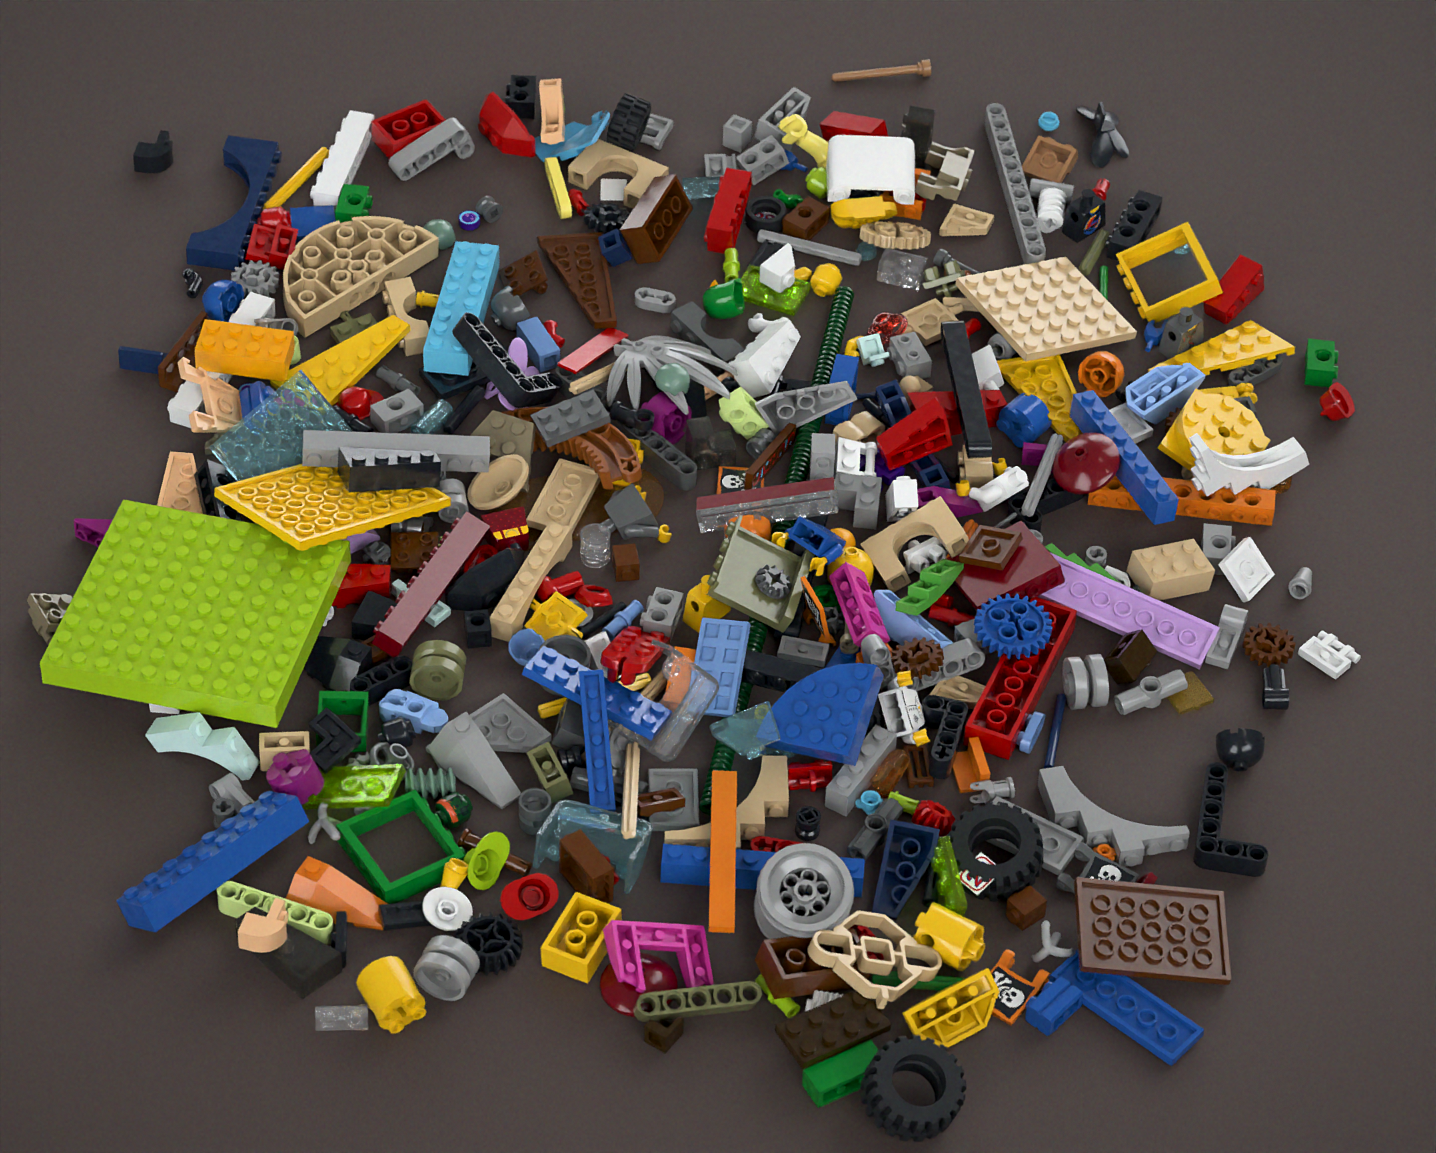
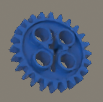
(1013, 626)

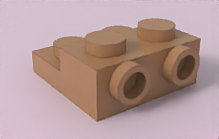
(1049, 160)

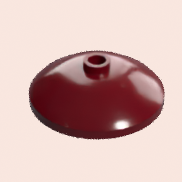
(1092, 469)
(623, 996)

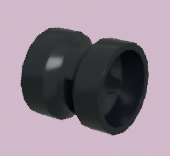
(807, 823)

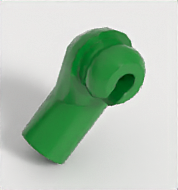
(789, 200)

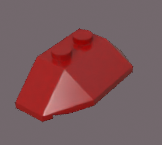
(504, 128)

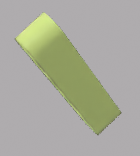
(237, 899)

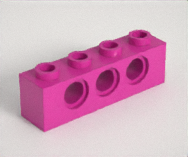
(857, 604)

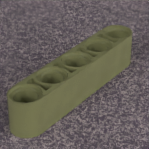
(707, 993)

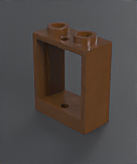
(585, 867)

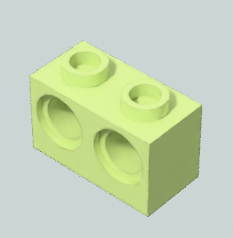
(742, 413)

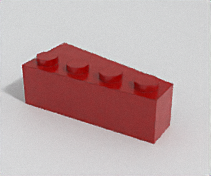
(992, 401)

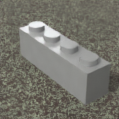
(855, 780)

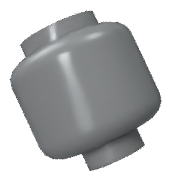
(1000, 347)

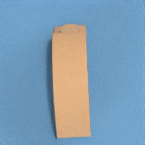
(552, 111)

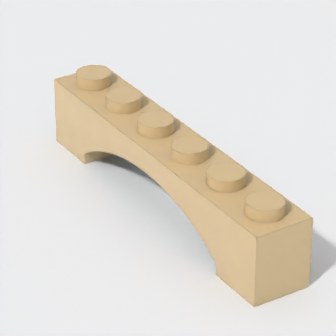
(511, 610)

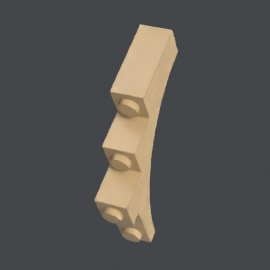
(766, 799)

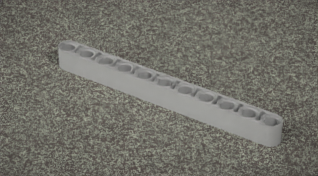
(1014, 184)

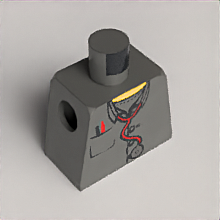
(1181, 333)

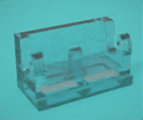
(701, 186)

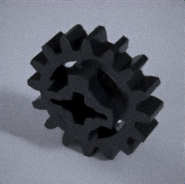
(605, 217)

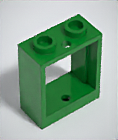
(356, 704)

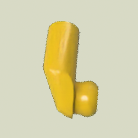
(851, 347)

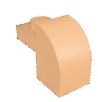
(264, 933)

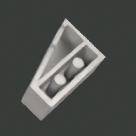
(792, 103)

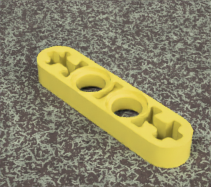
(558, 188)

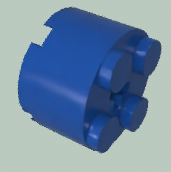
(1024, 419)

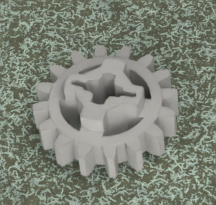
(256, 278)

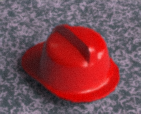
(358, 401)
(1336, 403)
(529, 896)

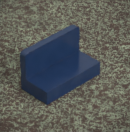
(140, 359)

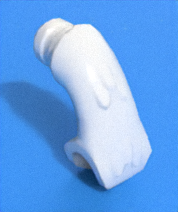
(758, 324)

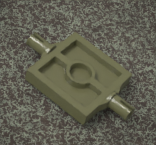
(351, 326)

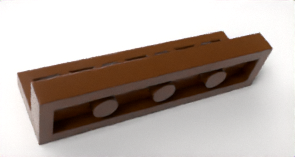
(185, 347)

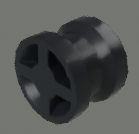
(569, 758)

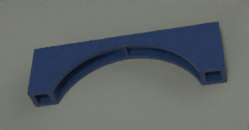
(227, 243)

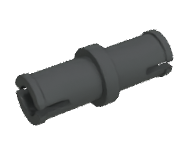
(397, 381)

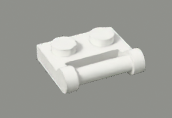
(848, 457)

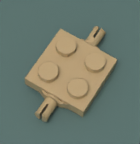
(927, 319)

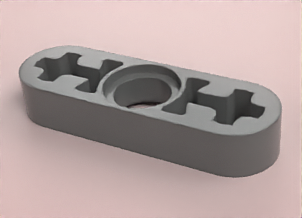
(1266, 368)

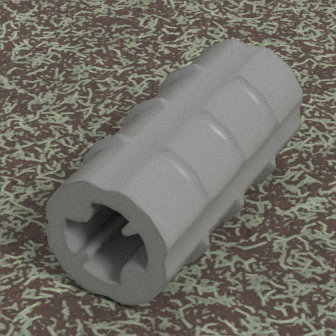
(1038, 185)

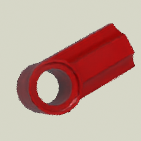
(565, 585)

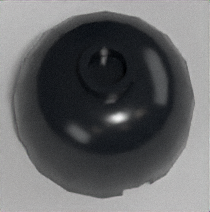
(1241, 748)

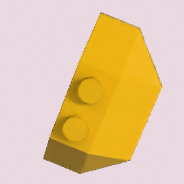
(955, 1010)

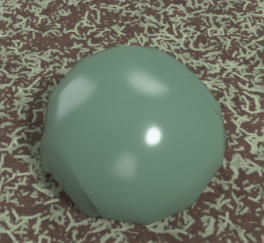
(443, 231)
(672, 378)

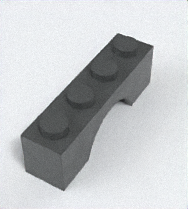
(690, 323)

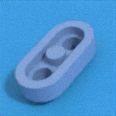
(1033, 726)

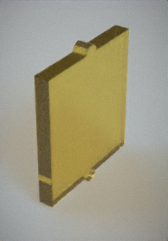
(1191, 698)

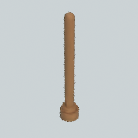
(922, 68)

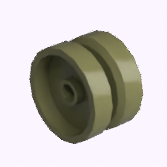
(438, 670)

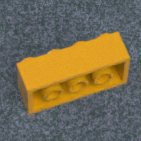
(244, 350)

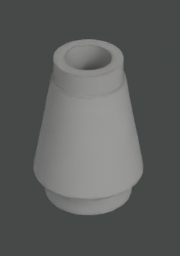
(1301, 584)

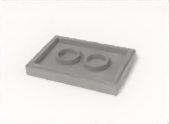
(687, 784)

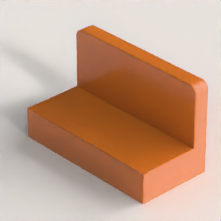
(970, 766)

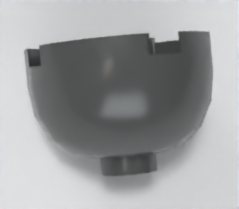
(508, 309)

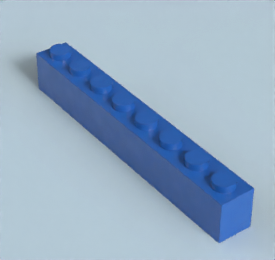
(1134, 469)
(692, 866)

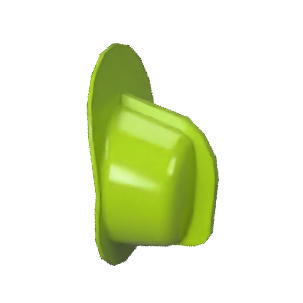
(487, 860)

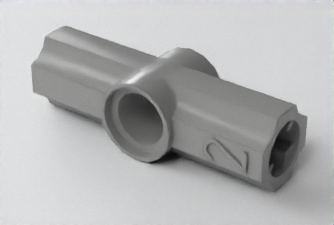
(1150, 692)

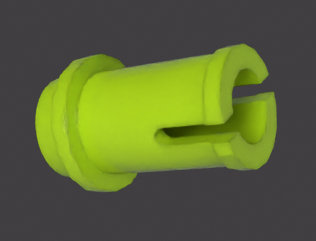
(908, 804)

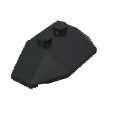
(486, 582)

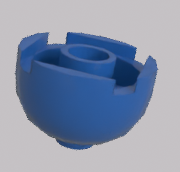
(222, 299)

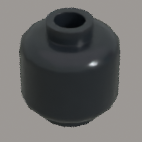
(397, 731)

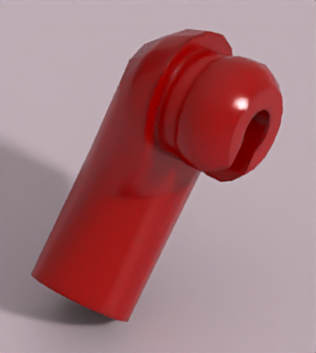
(551, 326)

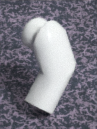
(1120, 576)

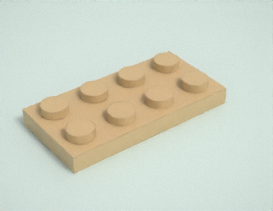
(564, 495)

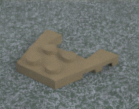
(508, 437)

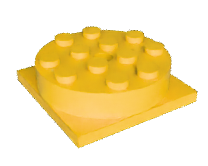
(1220, 423)

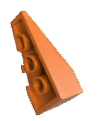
(332, 891)

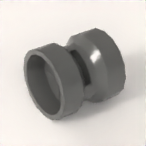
(760, 442)

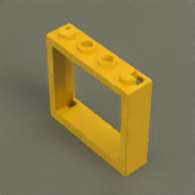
(1158, 246)

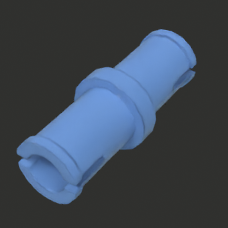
(623, 619)

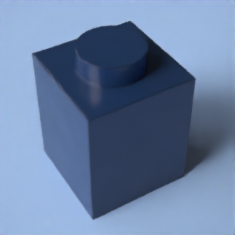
(614, 247)

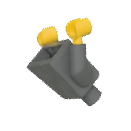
(632, 516)

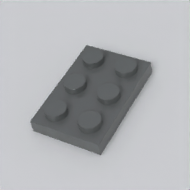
(570, 418)

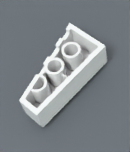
(765, 358)

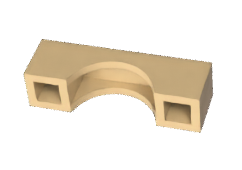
(401, 299)

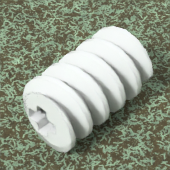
(1051, 209)

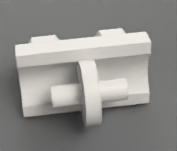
(922, 554)

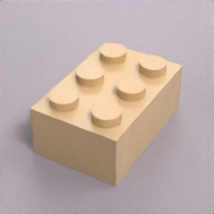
(1171, 570)

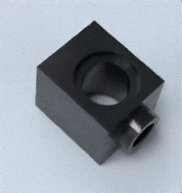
(477, 628)

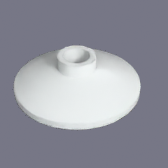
(448, 901)

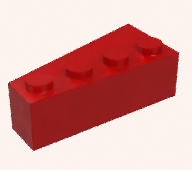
(728, 210)
(359, 580)

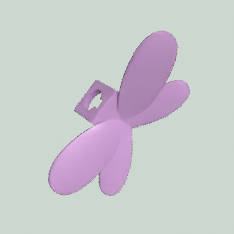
(519, 354)

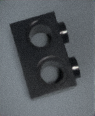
(522, 96)

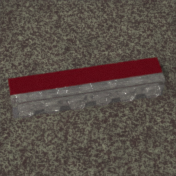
(773, 502)

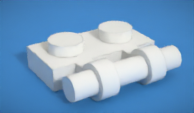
(1328, 654)

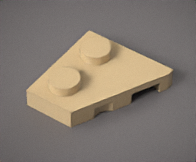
(966, 221)
(959, 689)

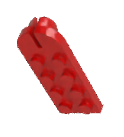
(631, 654)

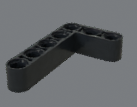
(501, 369)
(1221, 853)

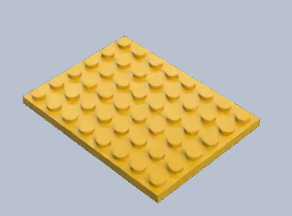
(314, 507)

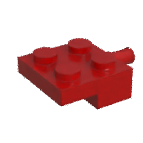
(272, 245)

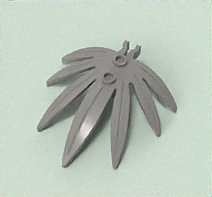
(652, 354)

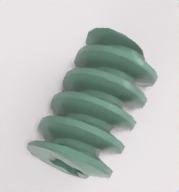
(430, 782)

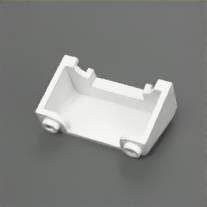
(871, 165)

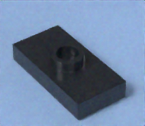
(402, 915)
(339, 938)

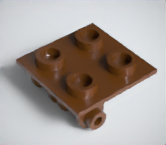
(525, 275)
(411, 549)

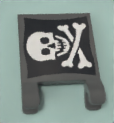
(1096, 868)

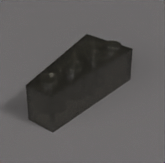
(300, 961)

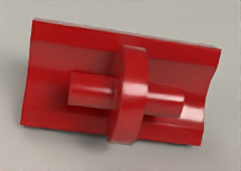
(809, 775)

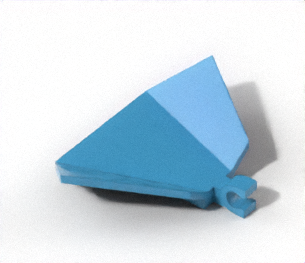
(576, 139)

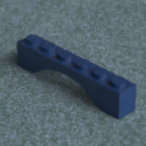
(895, 408)

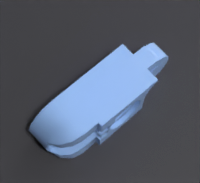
(421, 711)

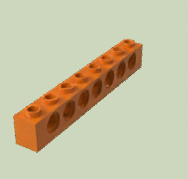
(1247, 506)

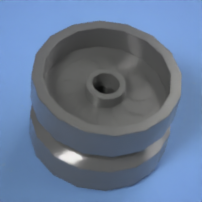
(570, 647)

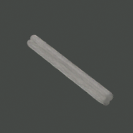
(811, 248)
(1041, 475)

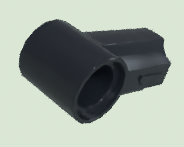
(1274, 693)

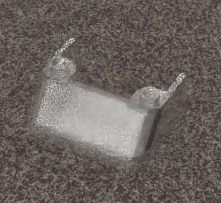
(686, 697)

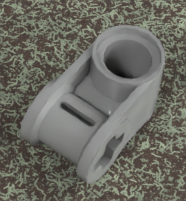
(289, 324)

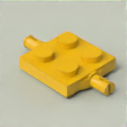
(556, 617)

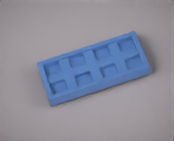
(722, 655)

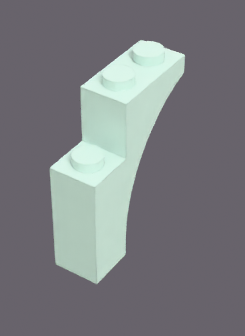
(193, 735)

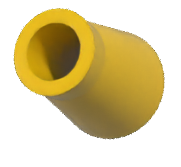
(454, 873)

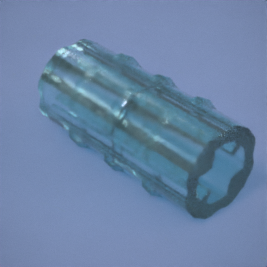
(432, 418)

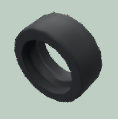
(765, 204)

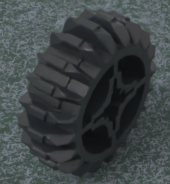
(494, 940)

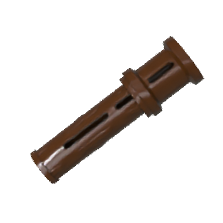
(469, 841)

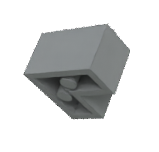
(861, 496)

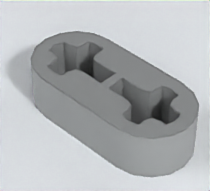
(655, 300)

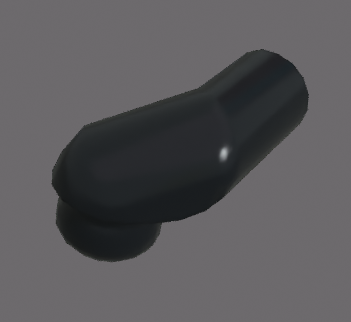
(194, 282)

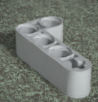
(431, 147)

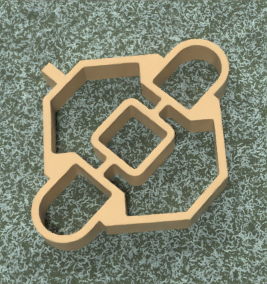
(843, 963)

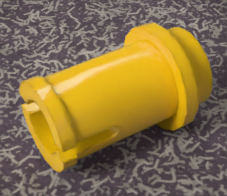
(426, 299)

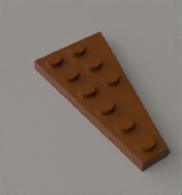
(584, 273)

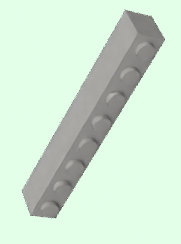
(454, 451)

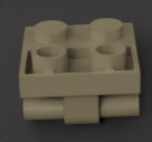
(47, 612)

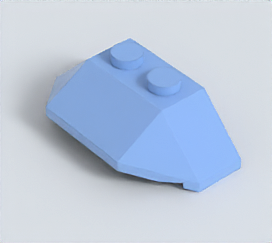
(1162, 391)
(905, 626)

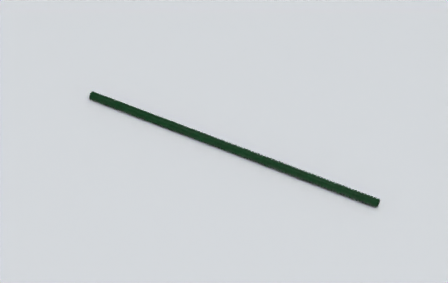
(797, 472)

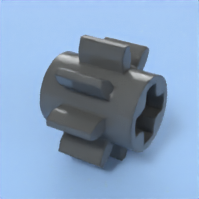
(377, 553)
(834, 620)

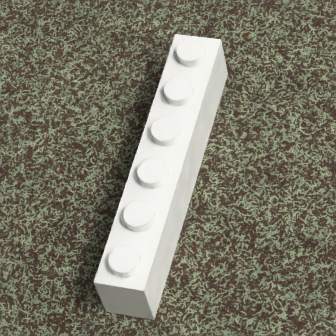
(343, 158)

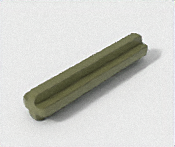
(1093, 252)

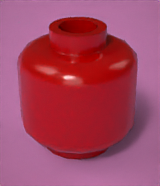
(272, 216)

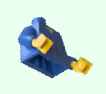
(815, 539)

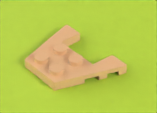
(220, 401)

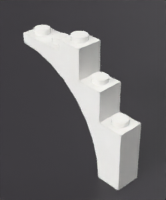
(1240, 471)

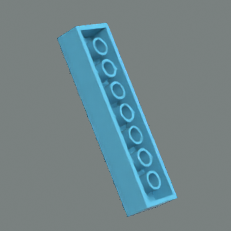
(464, 289)

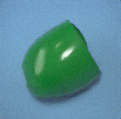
(724, 300)

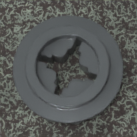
(777, 590)

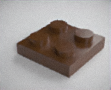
(990, 547)

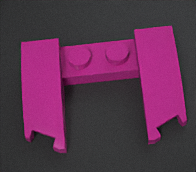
(688, 941)

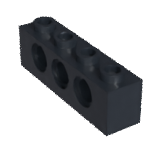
(1134, 223)
(207, 479)

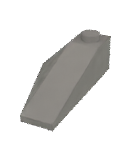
(803, 404)
(473, 761)

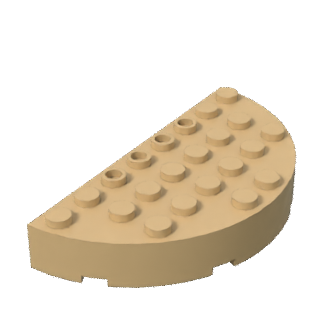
(349, 264)

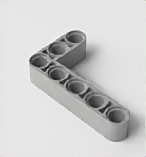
(958, 659)

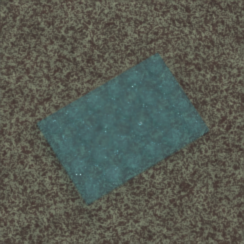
(273, 431)

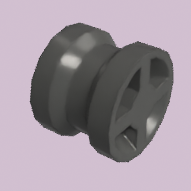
(489, 209)

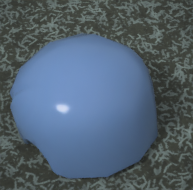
(524, 645)

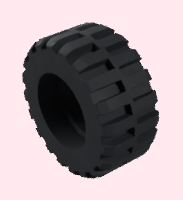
(1005, 824)
(931, 1063)

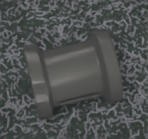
(223, 809)

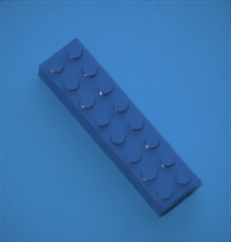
(212, 861)

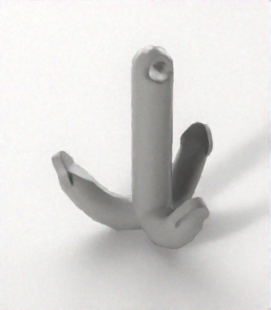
(328, 823)
(1049, 945)

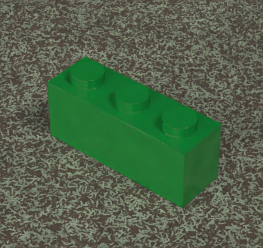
(838, 1074)

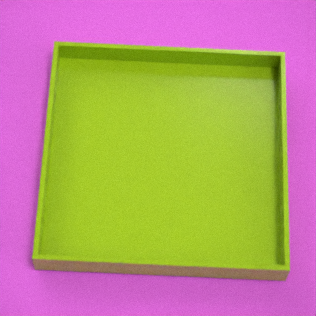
(195, 614)

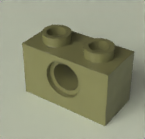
(549, 772)

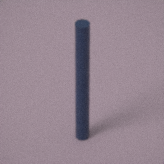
(1055, 731)

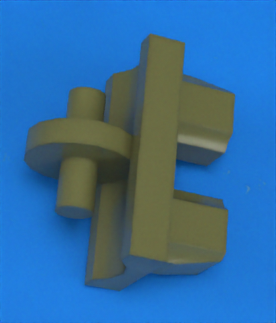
(933, 278)

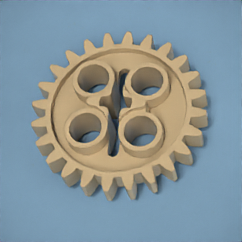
(895, 235)

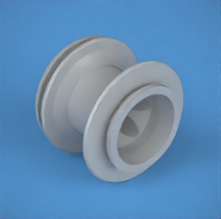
(809, 869)

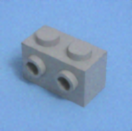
(909, 356)

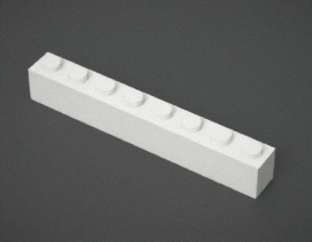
(190, 393)

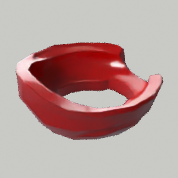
(593, 599)

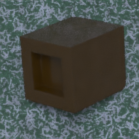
(663, 1034)

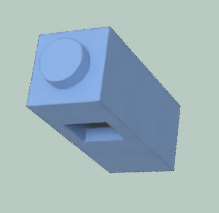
(539, 344)

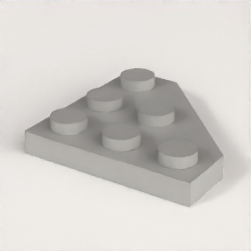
(509, 726)

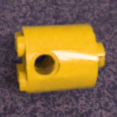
(951, 935)
(391, 993)

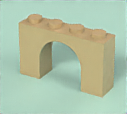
(605, 158)
(931, 519)

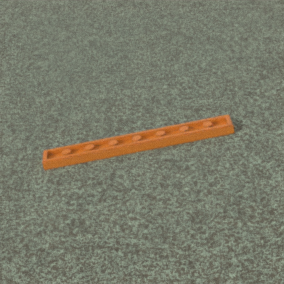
(723, 852)

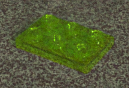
(762, 295)
(949, 878)

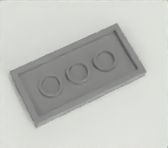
(1058, 842)

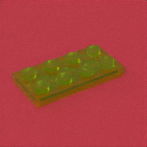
(358, 786)

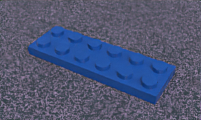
(622, 704)
(1133, 1011)

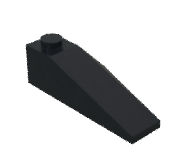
(337, 662)

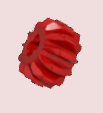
(934, 816)

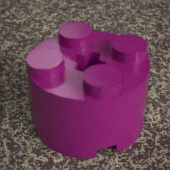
(668, 418)
(295, 775)

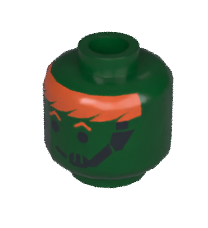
(454, 809)

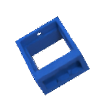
(844, 369)

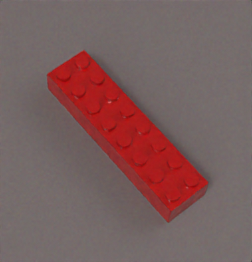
(1018, 687)

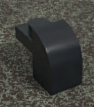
(154, 157)

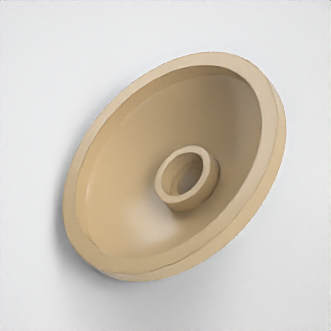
(499, 485)

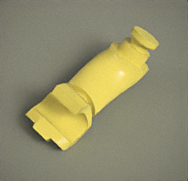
(797, 132)

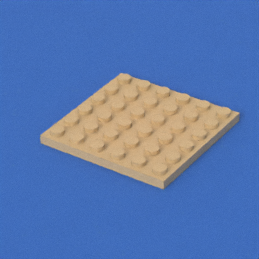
(1045, 308)

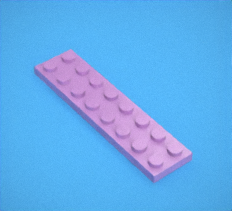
(1128, 610)

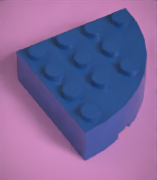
(828, 712)

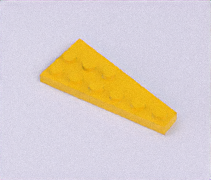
(1233, 349)
(351, 359)
(1049, 382)

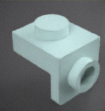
(872, 350)

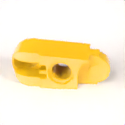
(860, 211)

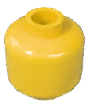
(826, 279)

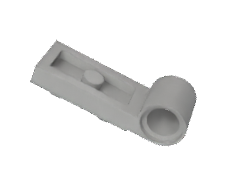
(1231, 628)

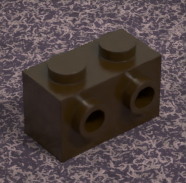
(1130, 657)

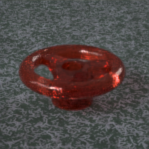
(885, 324)

